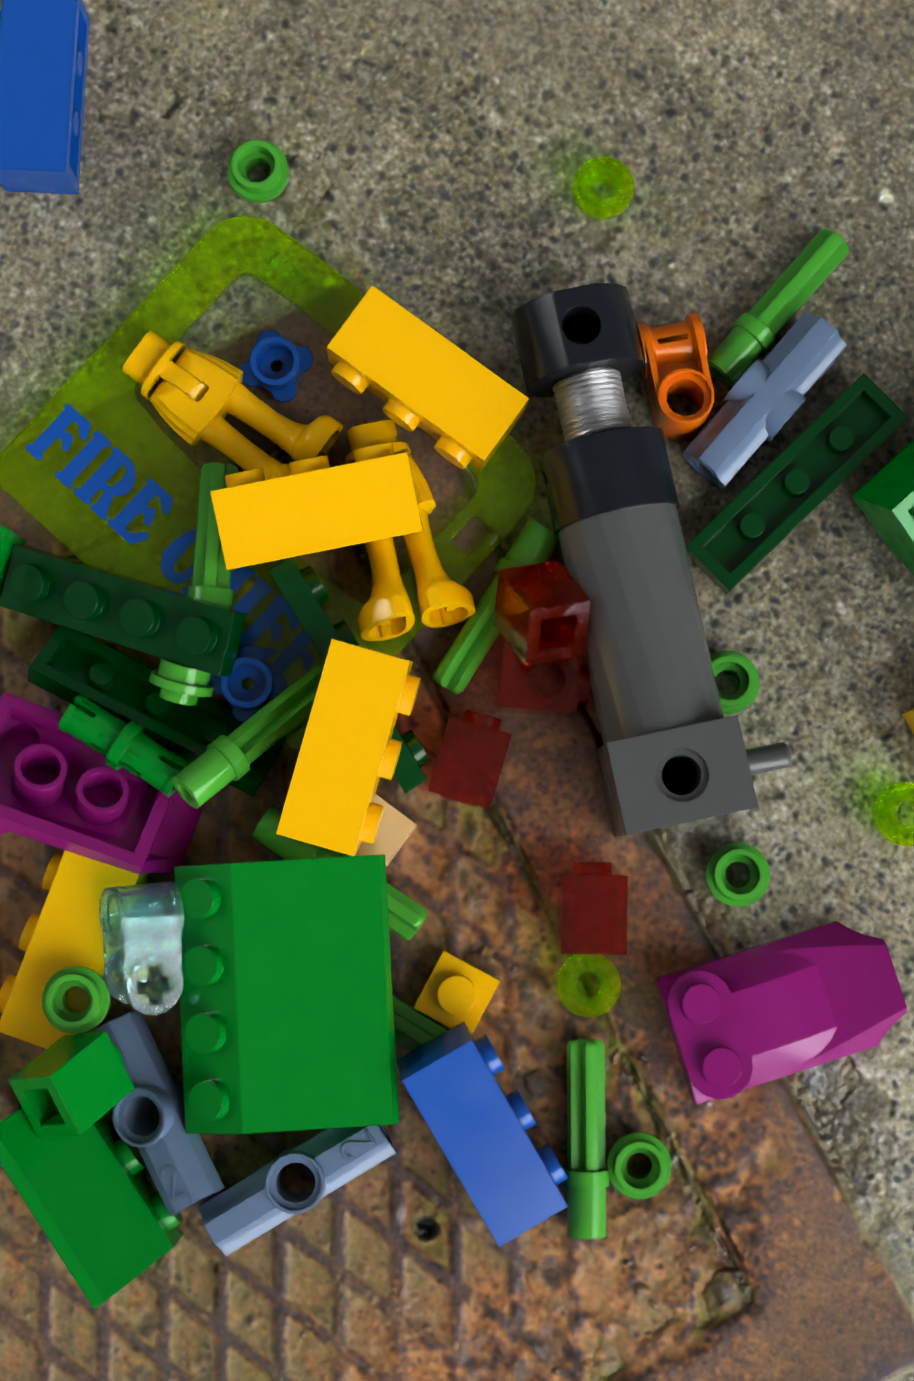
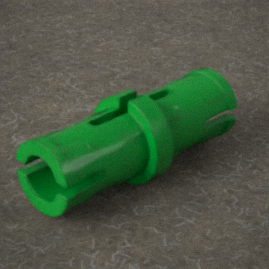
(122, 744)

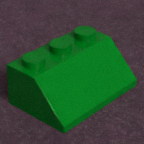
(90, 1202)

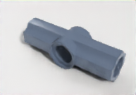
(764, 400)
(173, 1158)
(262, 1199)

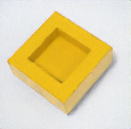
(456, 992)

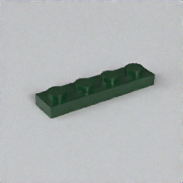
(795, 483)
(304, 595)
(123, 610)
(120, 685)

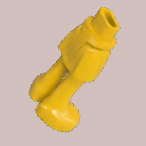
(198, 392)
(439, 598)

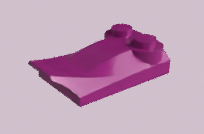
(74, 801)
(779, 1008)

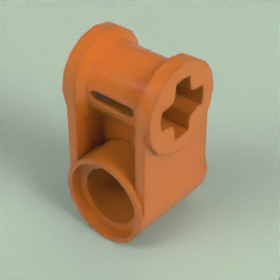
(677, 366)

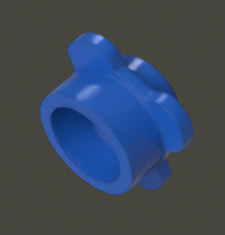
(274, 348)
(266, 687)

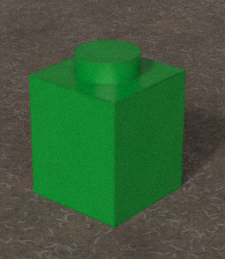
(72, 1084)

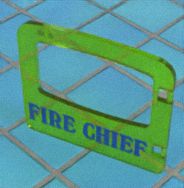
(129, 497)

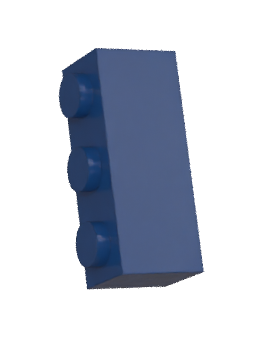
(42, 94)
(484, 1132)

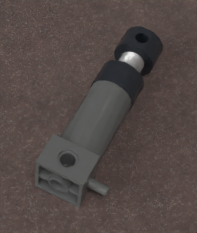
(628, 553)

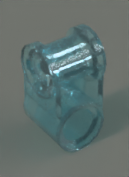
(143, 938)

